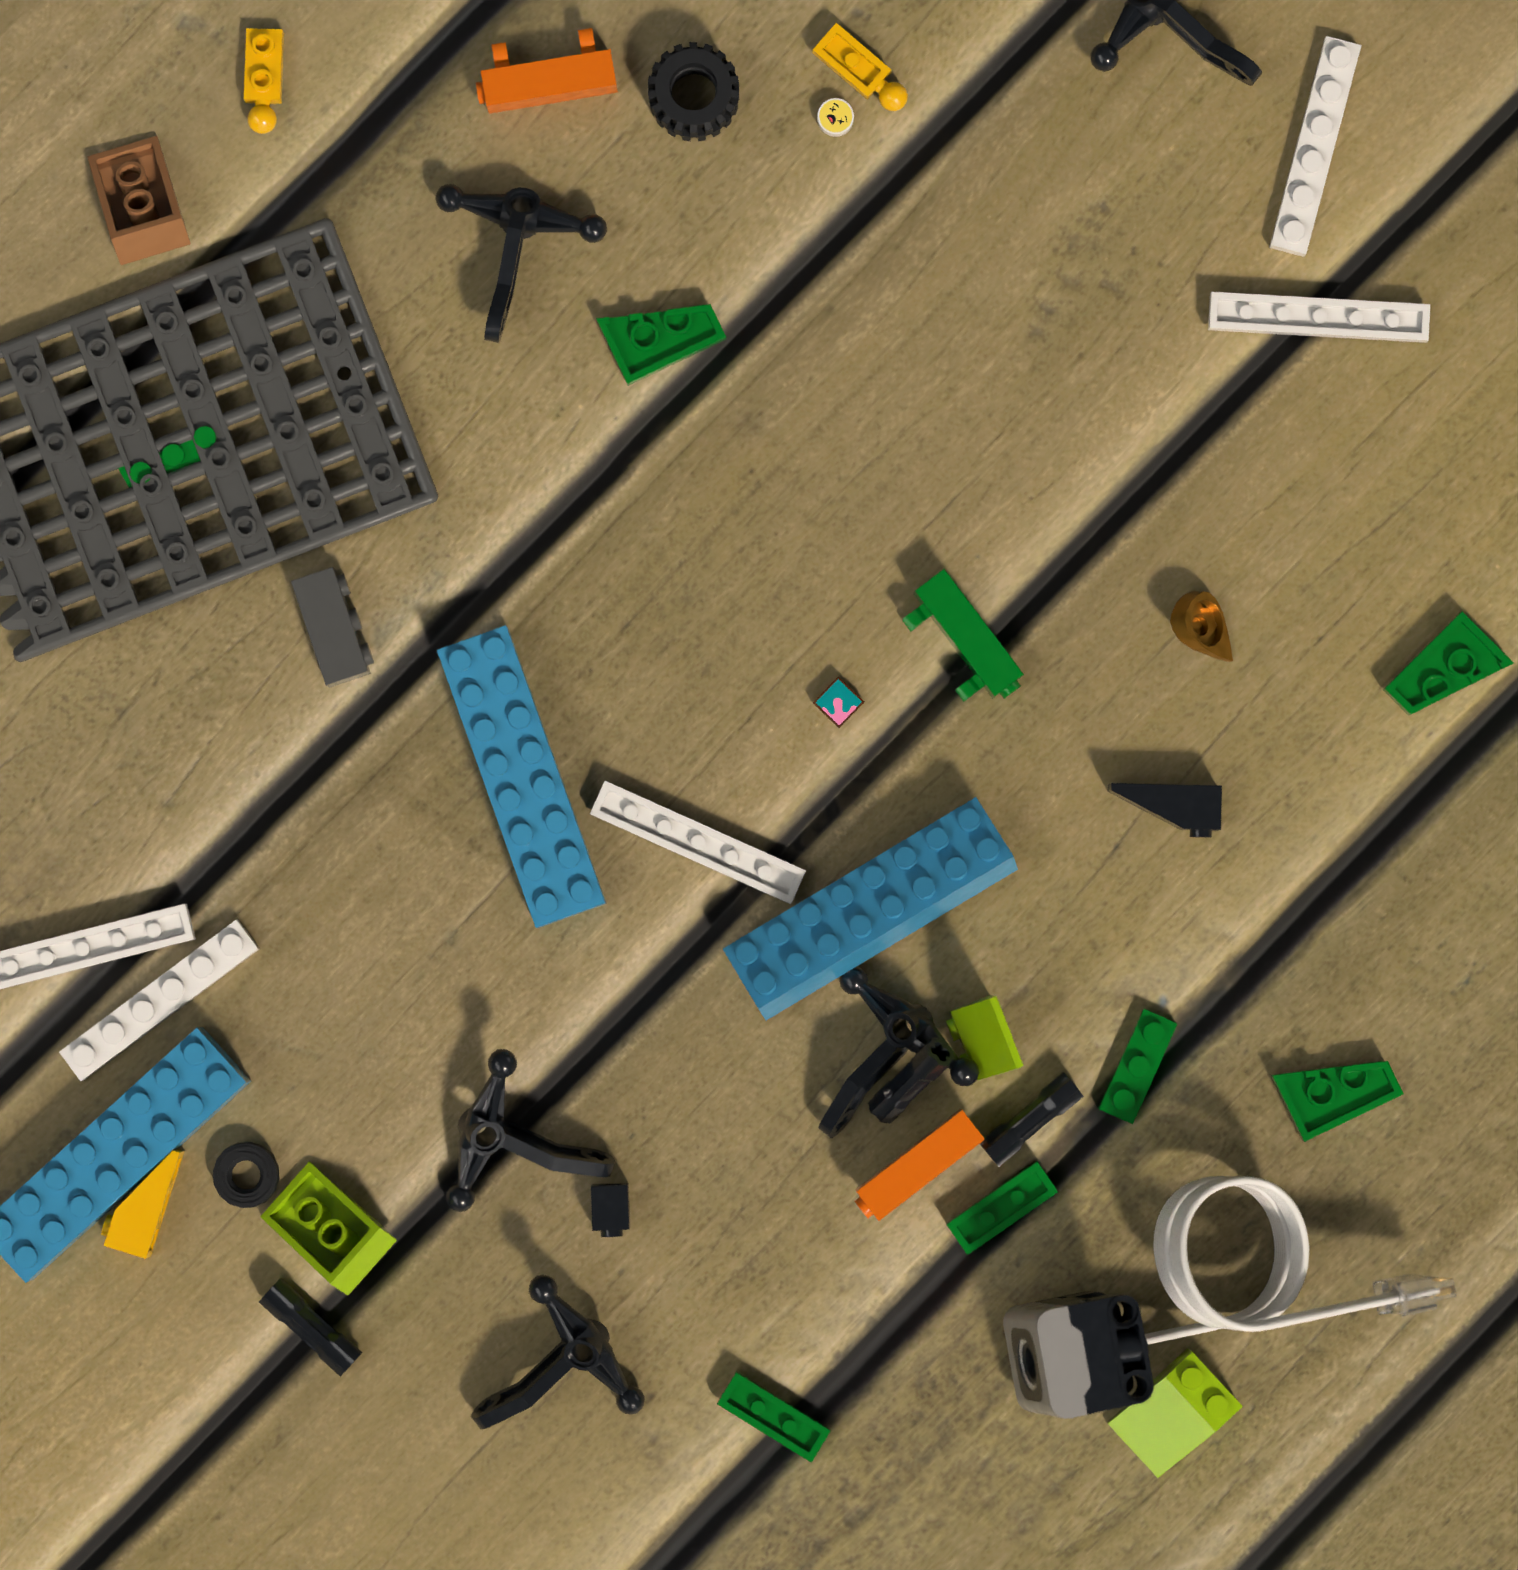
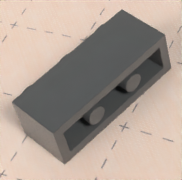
(332, 626)

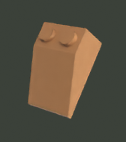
(138, 200)

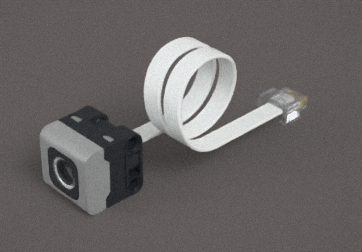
(1081, 1354)

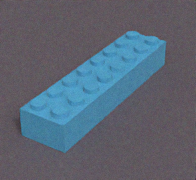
(521, 776)
(871, 908)
(116, 1152)

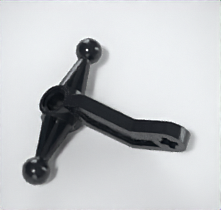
(1141, 14)
(521, 216)
(892, 1014)
(489, 1113)
(581, 1346)

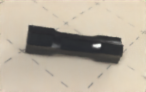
(911, 1080)
(1051, 1102)
(329, 1344)

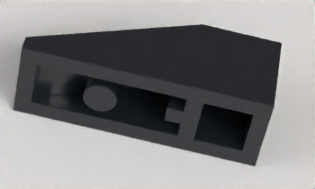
(1182, 806)

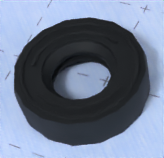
(268, 1174)

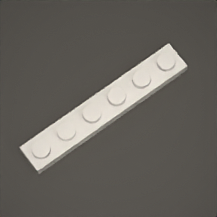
(1315, 146)
(1319, 317)
(697, 842)
(95, 945)
(159, 1000)

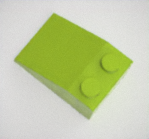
(985, 1036)
(328, 1229)
(1178, 1416)

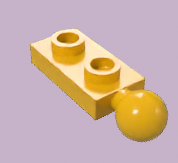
(859, 68)
(263, 76)

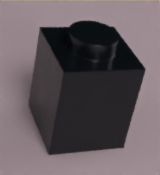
(610, 1209)

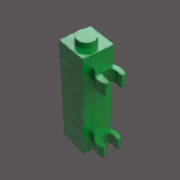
(968, 635)

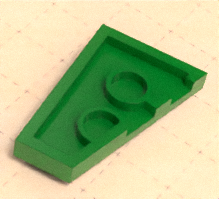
(659, 339)
(1446, 665)
(1335, 1095)

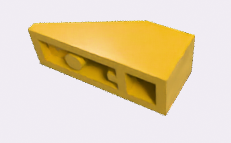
(140, 1216)

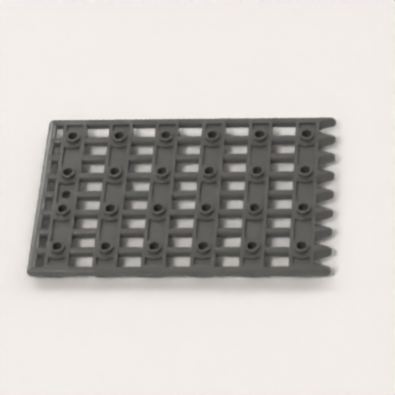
(247, 528)

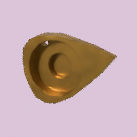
(1201, 625)

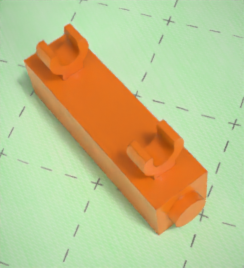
(547, 80)
(918, 1165)

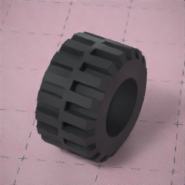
(686, 62)

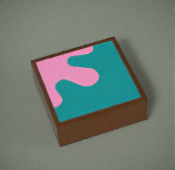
(838, 702)

